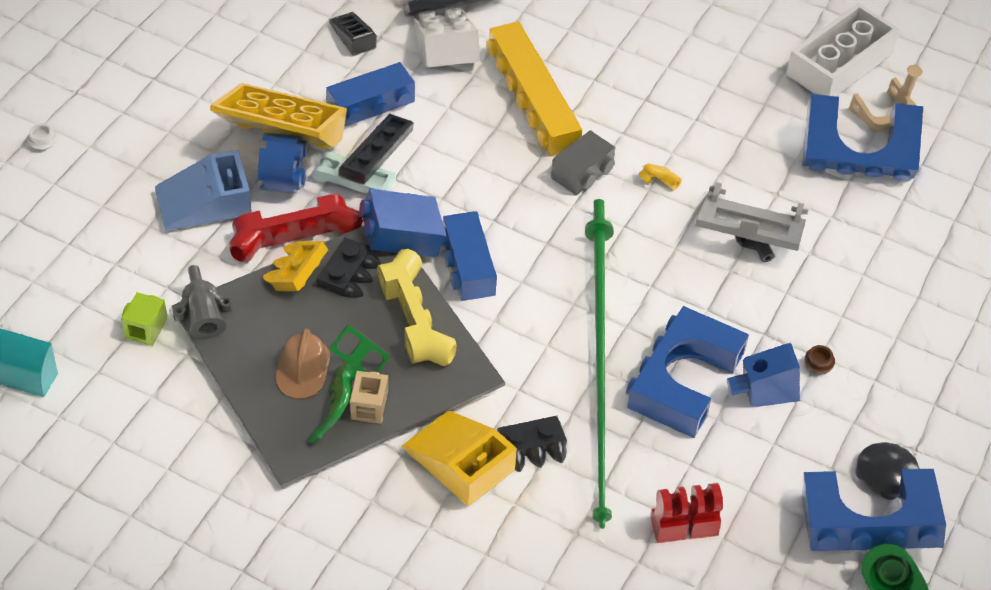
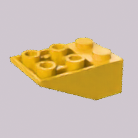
(463, 455)

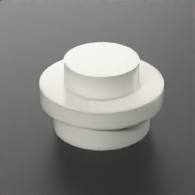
(41, 136)

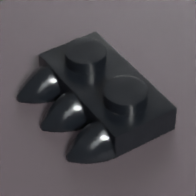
(348, 268)
(535, 439)

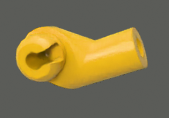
(662, 173)

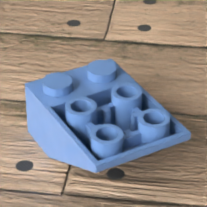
(205, 192)

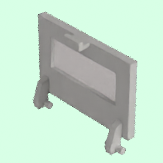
(752, 221)

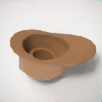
(302, 366)

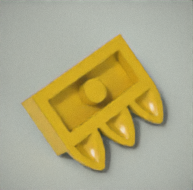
(296, 266)

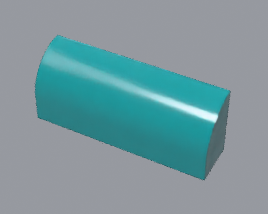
(26, 363)

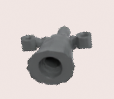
(203, 310)

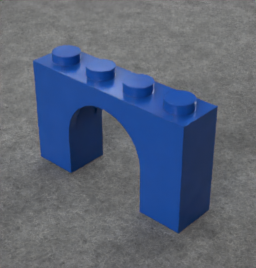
(826, 150)
(686, 336)
(837, 528)

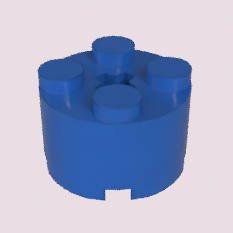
(282, 163)

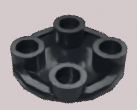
(881, 467)

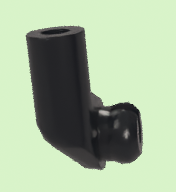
(764, 250)

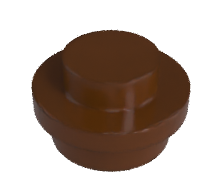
(819, 359)

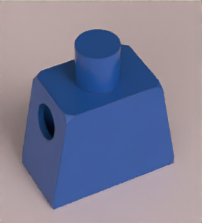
(769, 377)

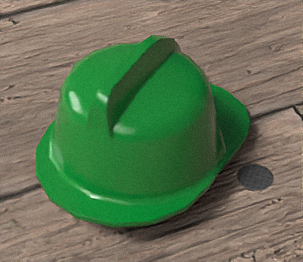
(891, 569)

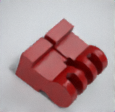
(676, 515)

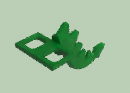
(342, 386)

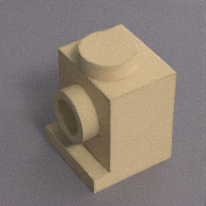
(369, 397)

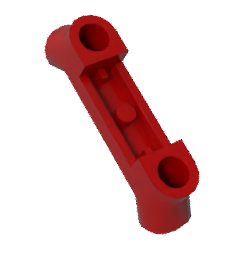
(255, 232)

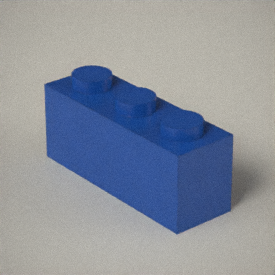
(373, 93)
(468, 257)

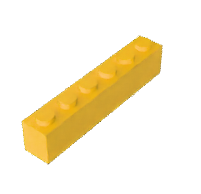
(533, 87)

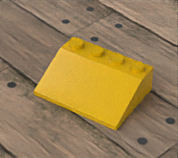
(282, 114)

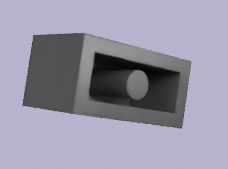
(583, 162)

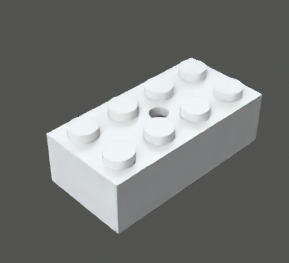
(842, 51)

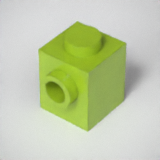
(144, 318)

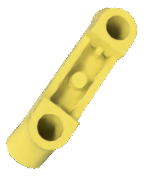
(420, 340)

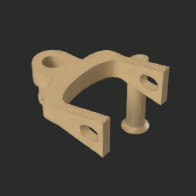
(902, 96)

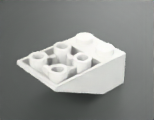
(446, 37)

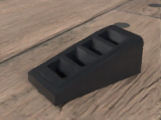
(354, 33)

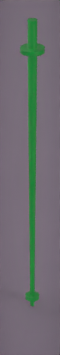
(599, 231)

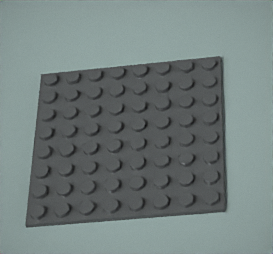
(263, 320)

